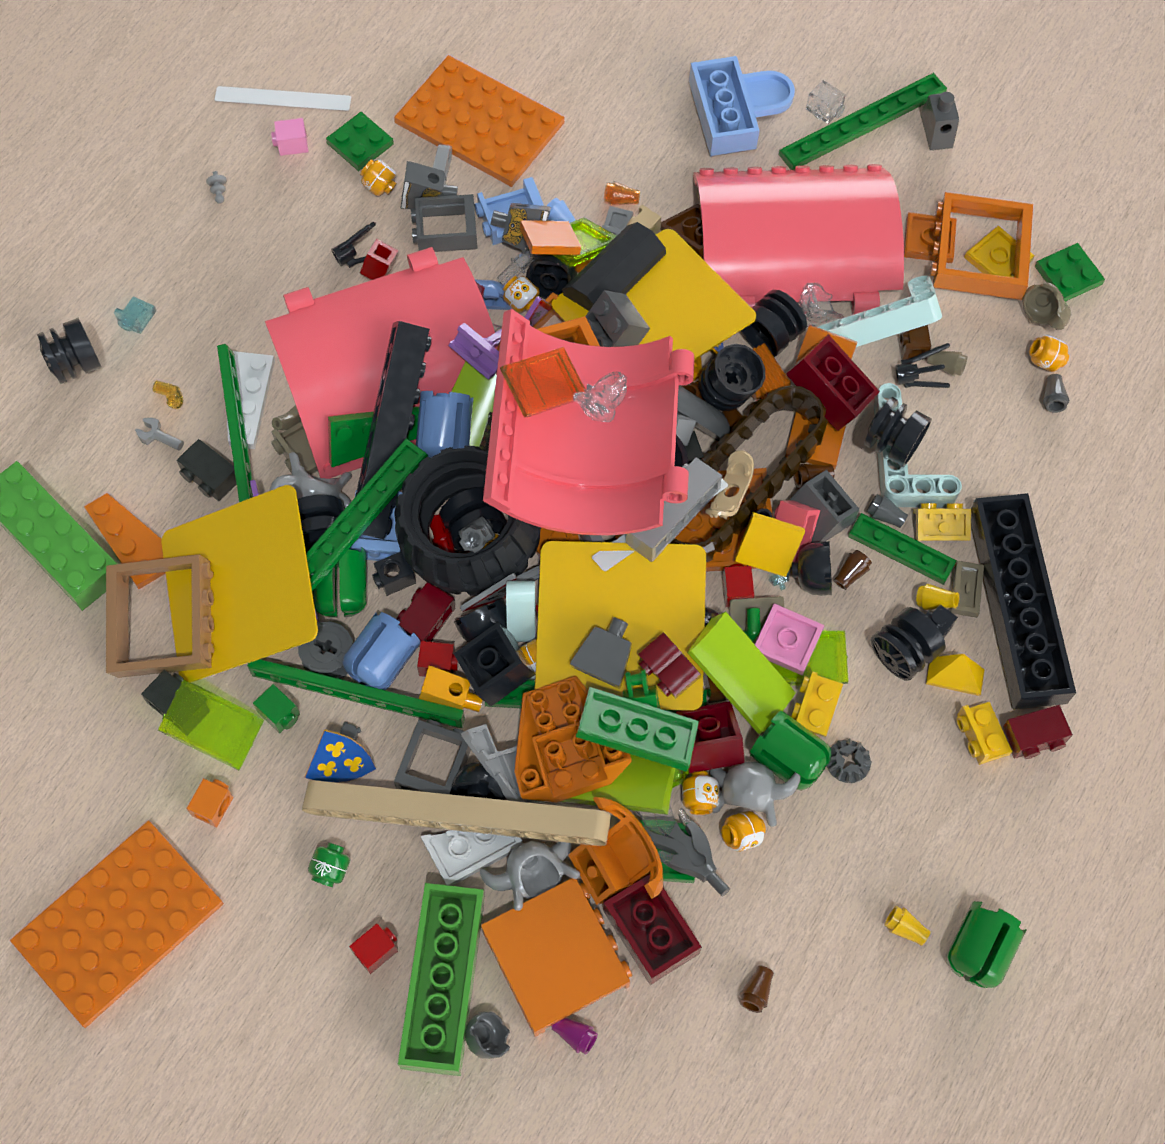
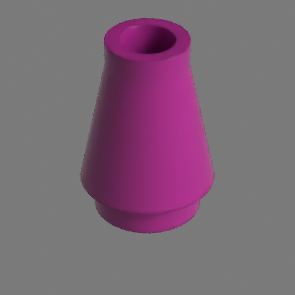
(576, 1034)

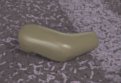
(286, 420)

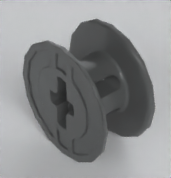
(329, 637)

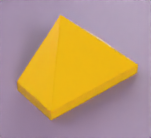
(956, 673)

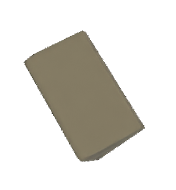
(738, 607)

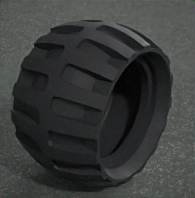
(424, 494)

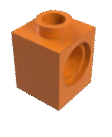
(210, 802)

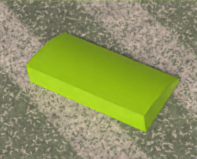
(482, 391)
(741, 671)
(640, 787)

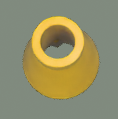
(932, 596)
(905, 925)

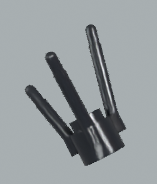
(345, 252)
(908, 372)

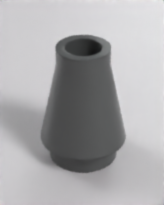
(1055, 395)
(886, 511)

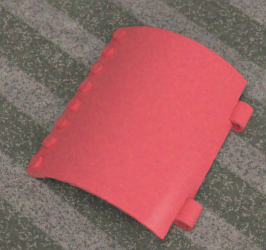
(802, 229)
(339, 341)
(583, 472)

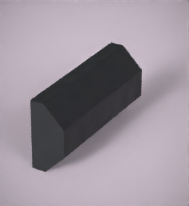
(617, 266)

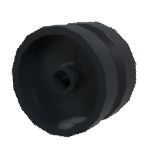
(465, 508)
(317, 515)

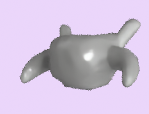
(310, 485)
(753, 787)
(532, 871)

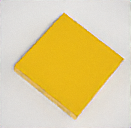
(994, 254)
(769, 544)

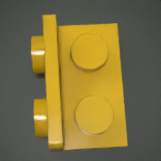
(943, 524)
(817, 704)
(983, 732)

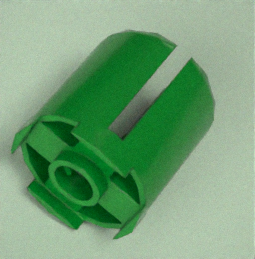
(351, 575)
(791, 749)
(985, 946)

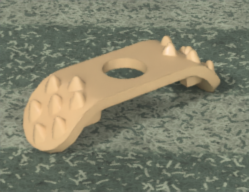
(738, 475)

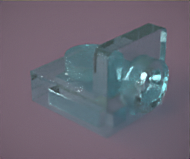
(135, 315)

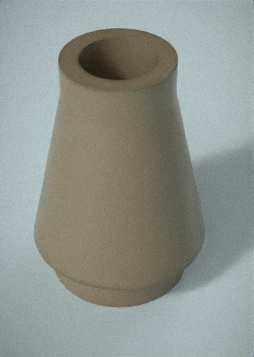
(953, 361)

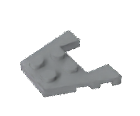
(498, 764)

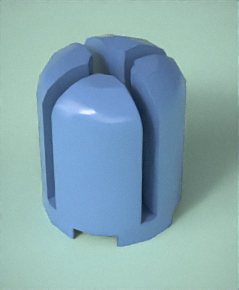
(443, 421)
(380, 652)

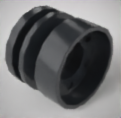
(776, 322)
(68, 350)
(731, 377)
(897, 431)
(908, 643)

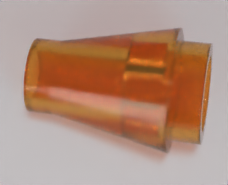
(620, 194)

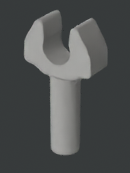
(156, 434)

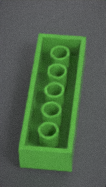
(52, 537)
(442, 980)

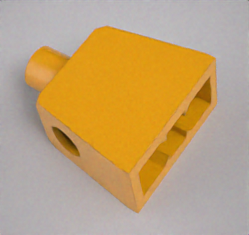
(449, 690)

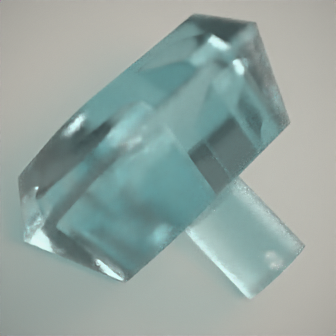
(779, 580)

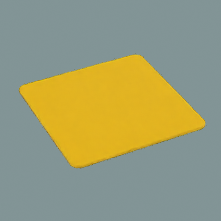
(680, 300)
(256, 583)
(642, 593)

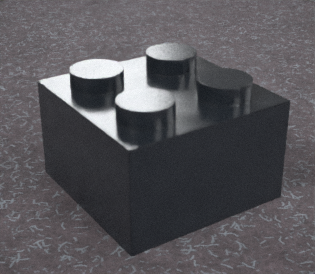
(494, 664)

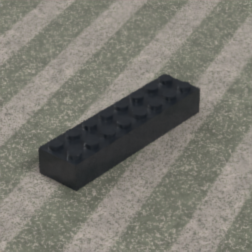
(1021, 602)

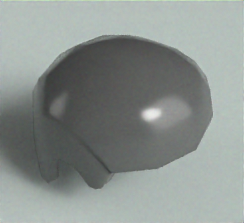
(487, 1036)

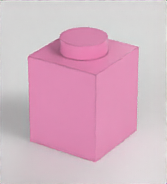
(290, 136)

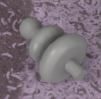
(217, 183)

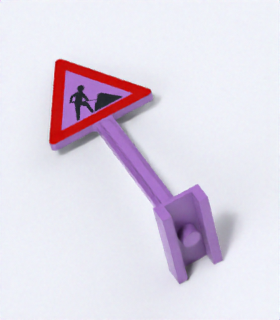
(481, 351)

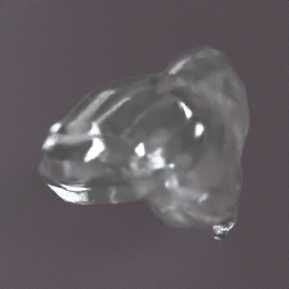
(817, 305)
(603, 397)

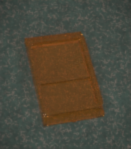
(543, 381)

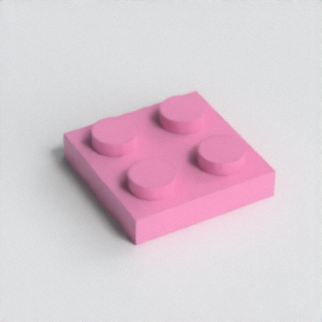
(788, 639)

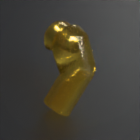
(171, 392)

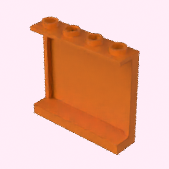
(556, 954)

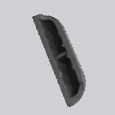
(707, 417)

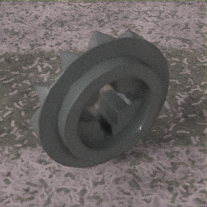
(851, 773)

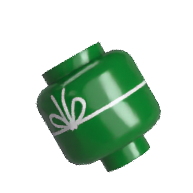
(328, 865)

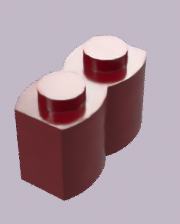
(668, 665)

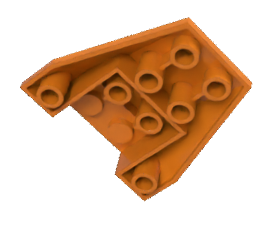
(550, 757)

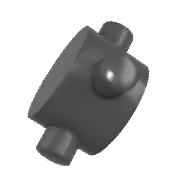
(350, 731)

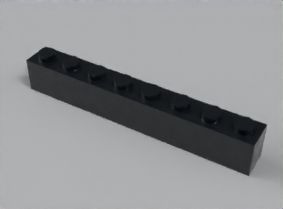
(394, 408)

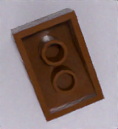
(688, 226)

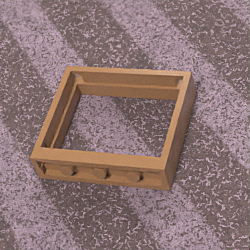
(118, 617)

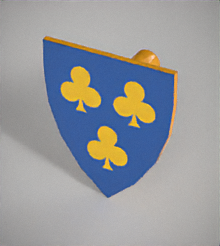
(338, 759)

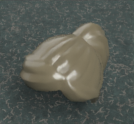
(1046, 306)

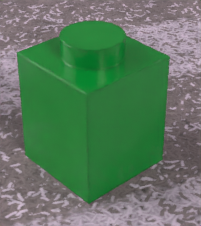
(277, 709)

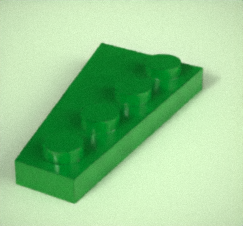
(350, 434)

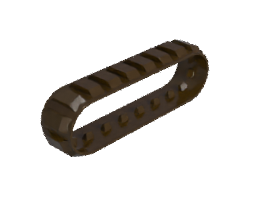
(783, 398)

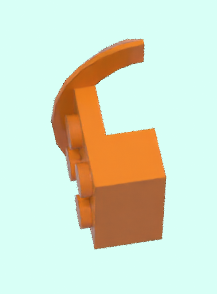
(620, 862)

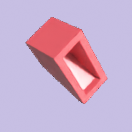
(799, 515)

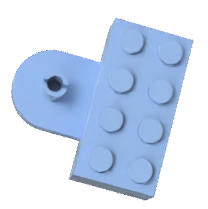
(733, 100)

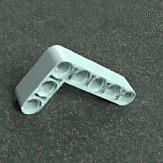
(892, 318)
(906, 483)

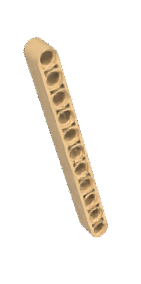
(457, 813)

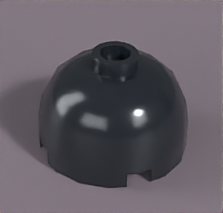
(549, 274)
(814, 568)
(481, 619)
(476, 782)

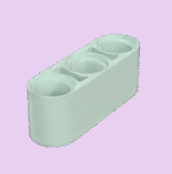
(521, 610)

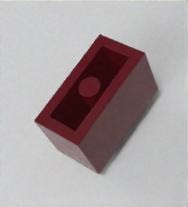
(426, 613)
(1037, 732)

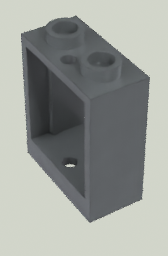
(445, 207)
(434, 729)

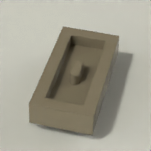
(968, 583)

